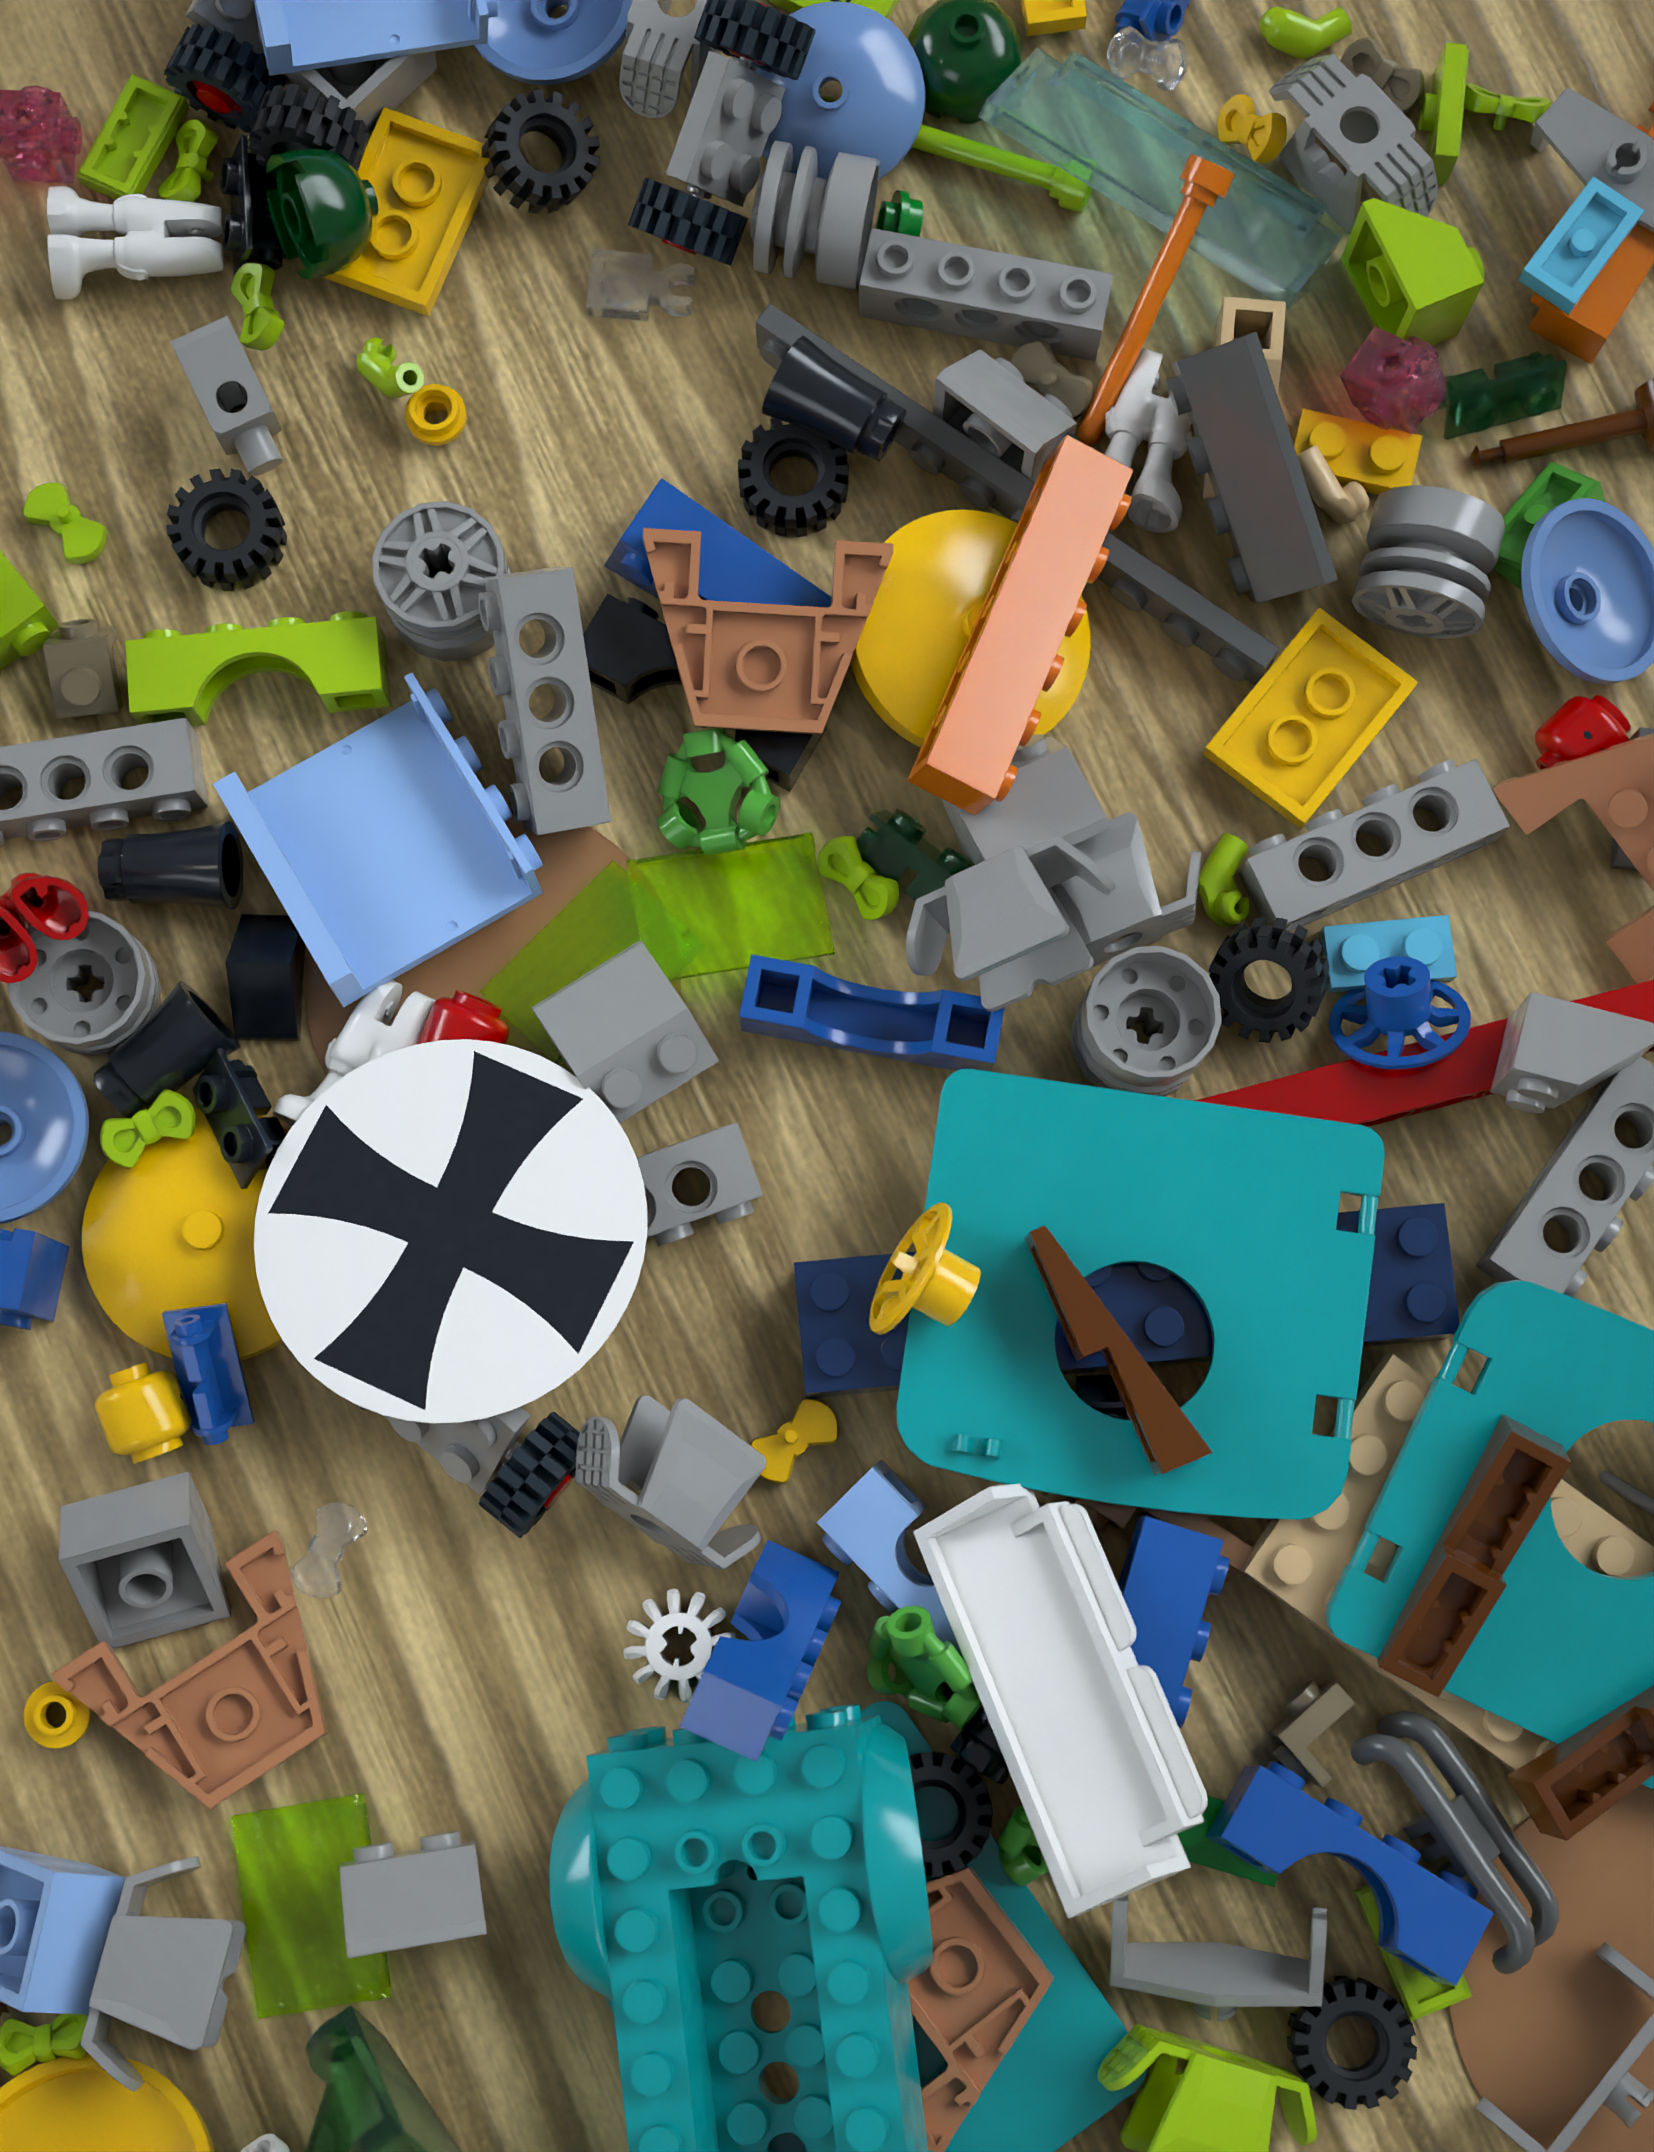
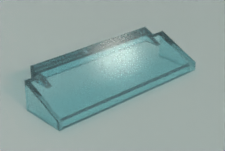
(1135, 156)

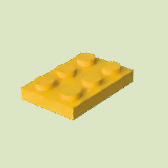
(426, 199)
(1310, 718)

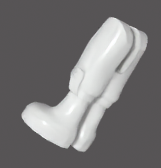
(159, 241)
(1151, 418)
(364, 1039)

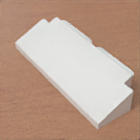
(1064, 1692)

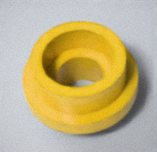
(432, 398)
(72, 1730)

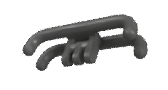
(1466, 1831)

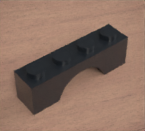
(633, 654)

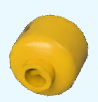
(143, 1413)

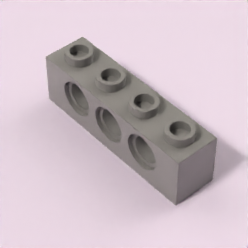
(983, 294)
(104, 759)
(579, 792)
(1457, 796)
(731, 1178)
(1556, 1196)

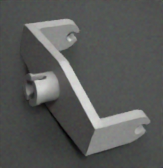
(1602, 147)
(1217, 1971)
(1612, 2088)

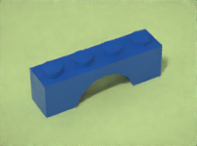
(823, 1010)
(757, 1684)
(1422, 1917)

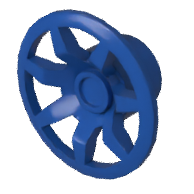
(1399, 1006)

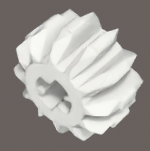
(657, 1642)

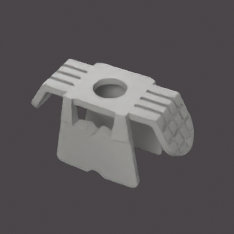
(658, 55)
(1362, 132)
(1133, 902)
(1006, 922)
(687, 1473)
(160, 1975)

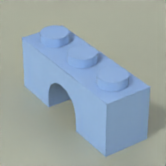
(871, 1530)

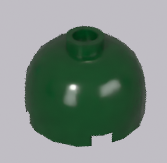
(964, 55)
(320, 210)

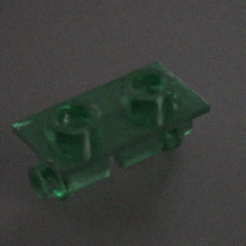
(1520, 391)
(900, 846)

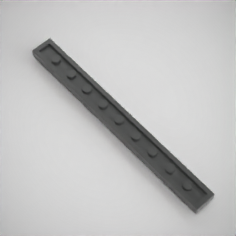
(992, 482)

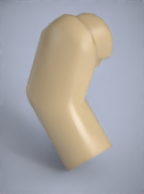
(1324, 489)

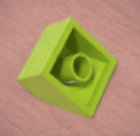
(1412, 272)

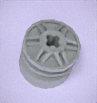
(815, 214)
(1428, 562)
(440, 613)
(1171, 1001)
(56, 1010)

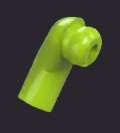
(1301, 35)
(391, 380)
(1217, 885)

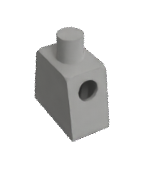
(225, 382)

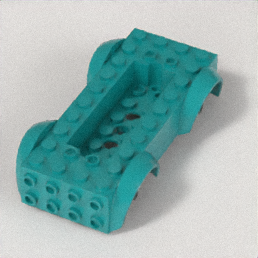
(722, 1877)

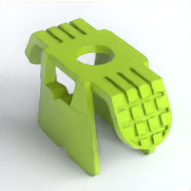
(1213, 2105)

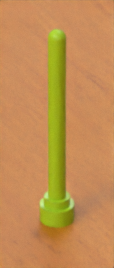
(1069, 190)

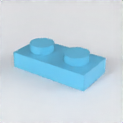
(1580, 245)
(1359, 945)

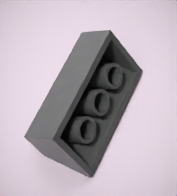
(1252, 470)

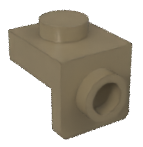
(83, 669)
(1310, 1714)

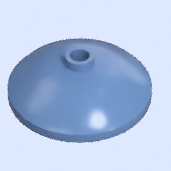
(549, 50)
(880, 94)
(1591, 590)
(47, 1124)

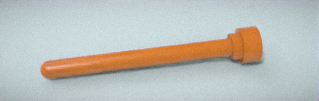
(1201, 188)

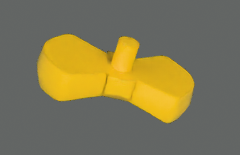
(1260, 134)
(811, 1425)

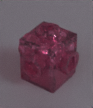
(38, 135)
(1395, 381)

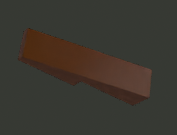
(1089, 1327)
(1472, 1554)
(1589, 1769)

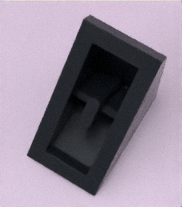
(266, 978)

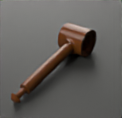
(1578, 434)

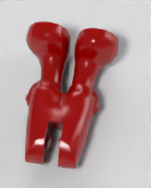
(49, 906)

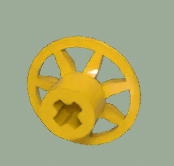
(932, 1279)

